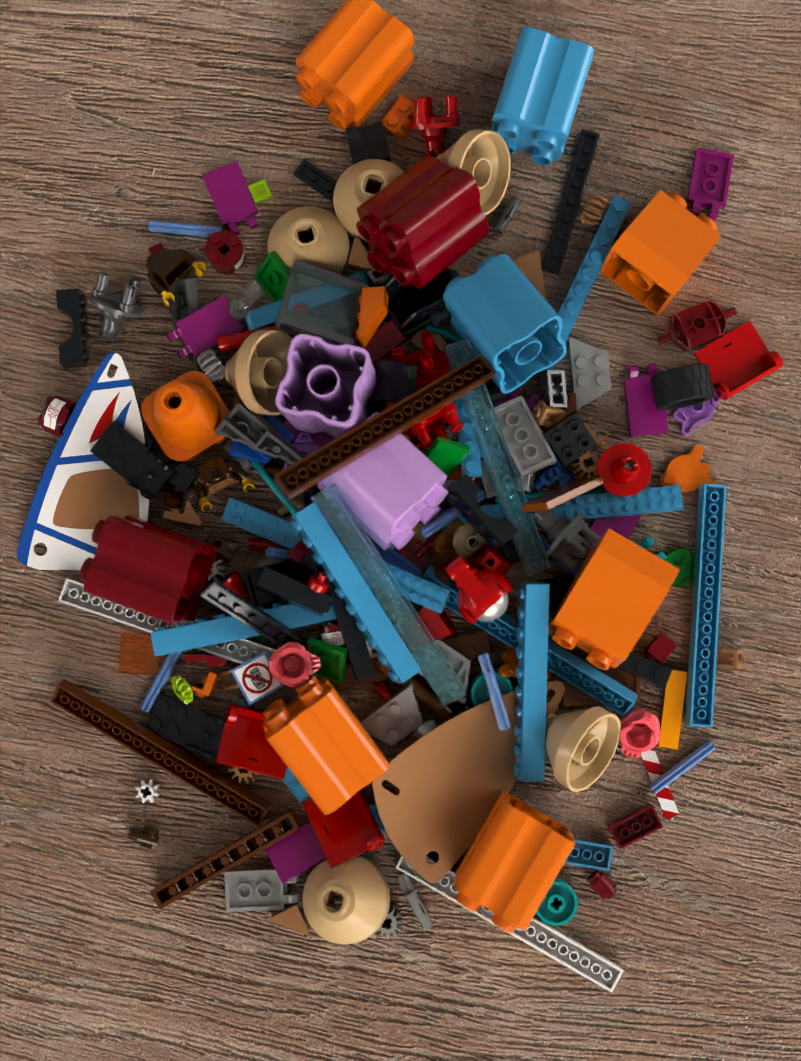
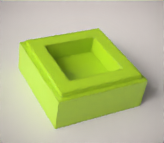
(259, 191)

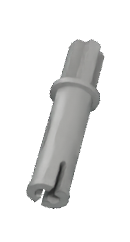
(415, 901)

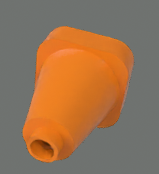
(189, 429)

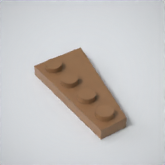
(531, 267)

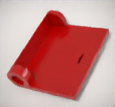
(740, 363)
(245, 740)
(349, 829)

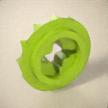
(182, 689)

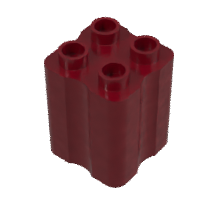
(422, 222)
(148, 568)

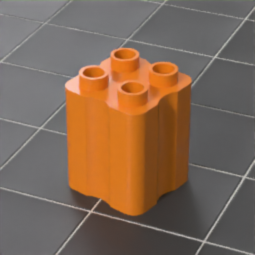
(354, 62)
(323, 744)
(512, 862)

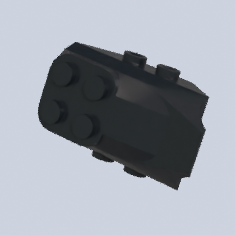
(411, 304)

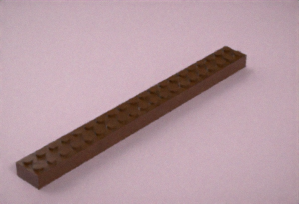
(383, 427)
(468, 645)
(161, 752)

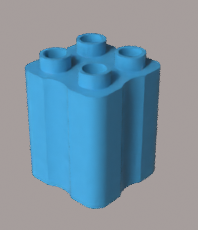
(541, 94)
(505, 321)

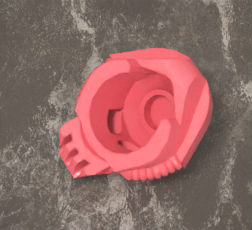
(293, 664)
(639, 732)

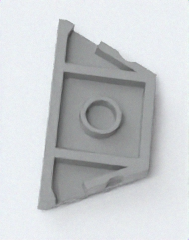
(588, 372)
(458, 662)
(394, 717)

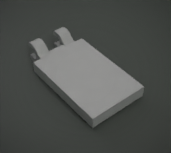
(257, 890)

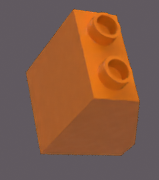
(660, 251)
(611, 600)

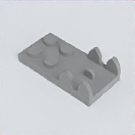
(523, 437)

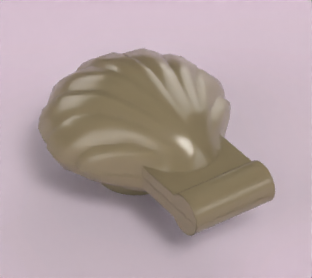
(467, 541)

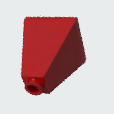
(500, 562)
(437, 623)

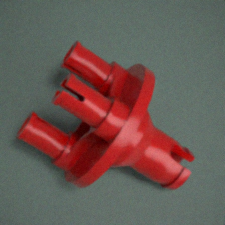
(434, 127)
(430, 360)
(435, 425)
(617, 478)

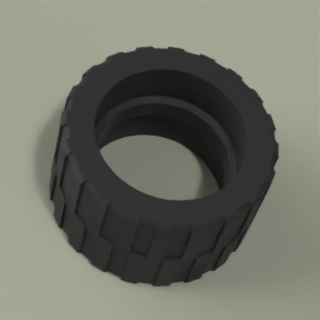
(682, 387)

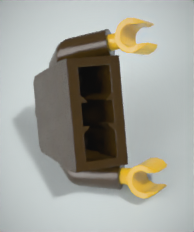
(169, 268)

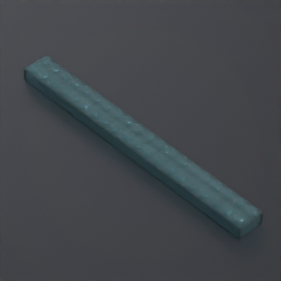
(500, 466)
(389, 595)

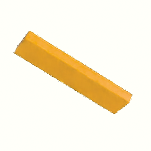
(672, 709)

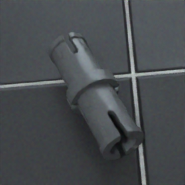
(500, 225)

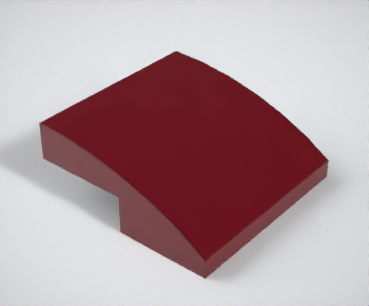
(211, 660)

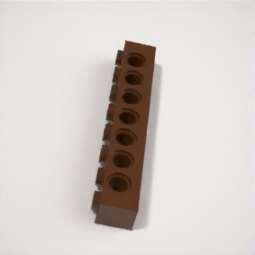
(225, 859)

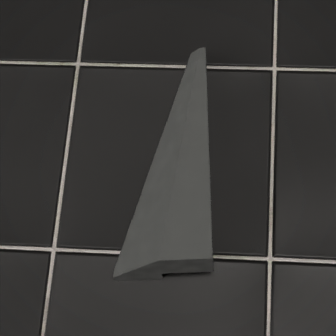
(185, 303)
(257, 433)

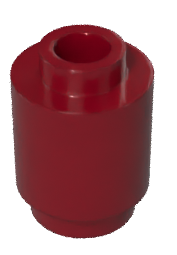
(602, 884)

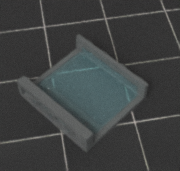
(320, 304)

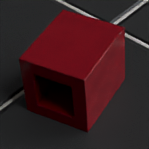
(659, 648)

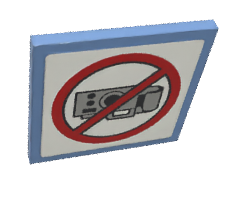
(255, 678)

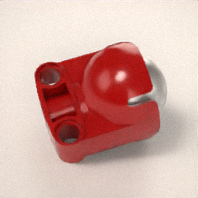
(480, 593)

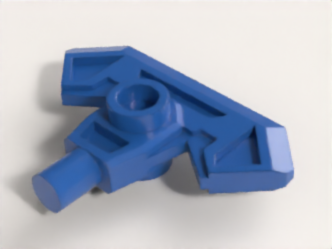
(553, 473)

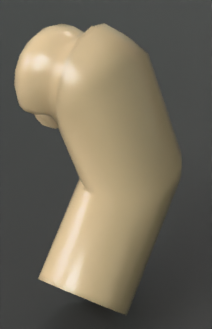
(283, 511)

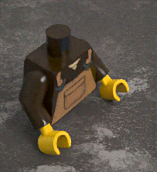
(216, 476)

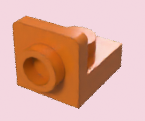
(209, 685)

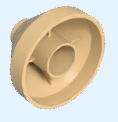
(486, 159)
(354, 187)
(330, 242)
(259, 369)
(581, 745)
(364, 901)

